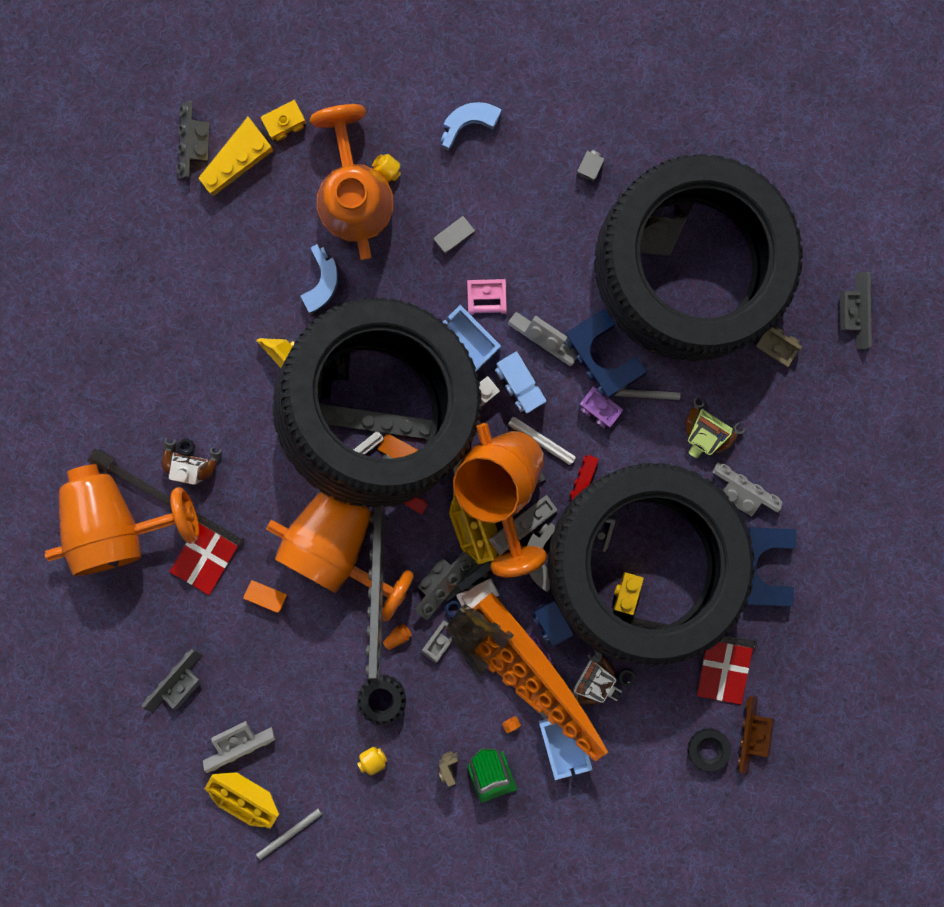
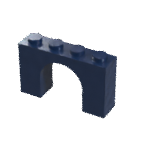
(608, 380)
(763, 540)

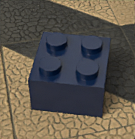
(553, 623)

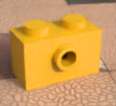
(283, 120)
(627, 593)

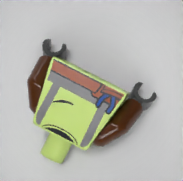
(708, 432)

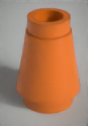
(397, 637)

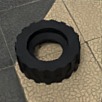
(709, 764)

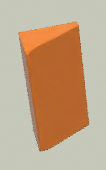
(265, 596)

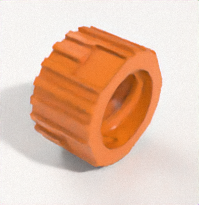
(511, 724)

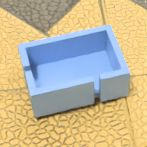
(473, 335)
(520, 383)
(563, 751)

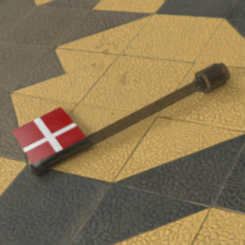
(198, 562)
(723, 666)

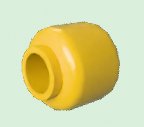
(387, 167)
(372, 761)

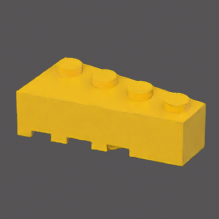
(236, 157)

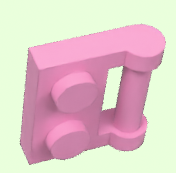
(486, 291)

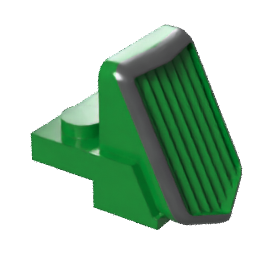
(491, 774)

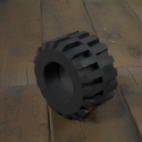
(375, 715)

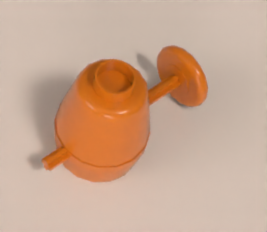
(354, 198)
(495, 485)
(100, 527)
(326, 546)

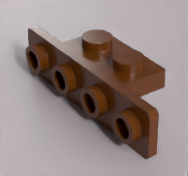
(757, 735)

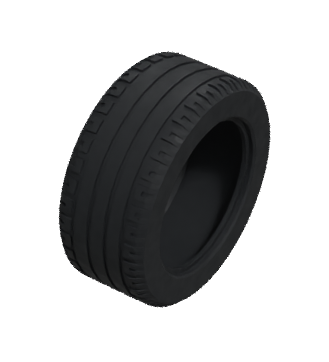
(755, 210)
(425, 347)
(727, 558)

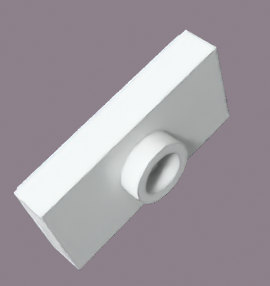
(477, 593)

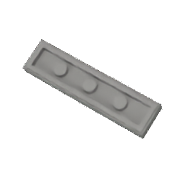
(525, 523)

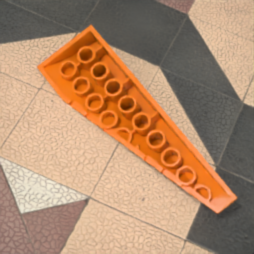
(535, 678)

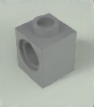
(590, 165)

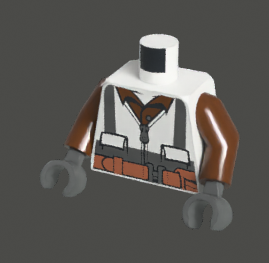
(188, 468)
(596, 682)

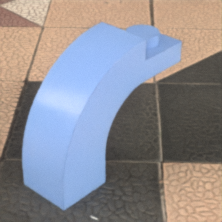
(467, 114)
(324, 291)

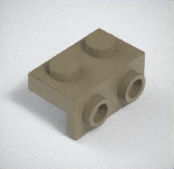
(779, 346)
(445, 771)

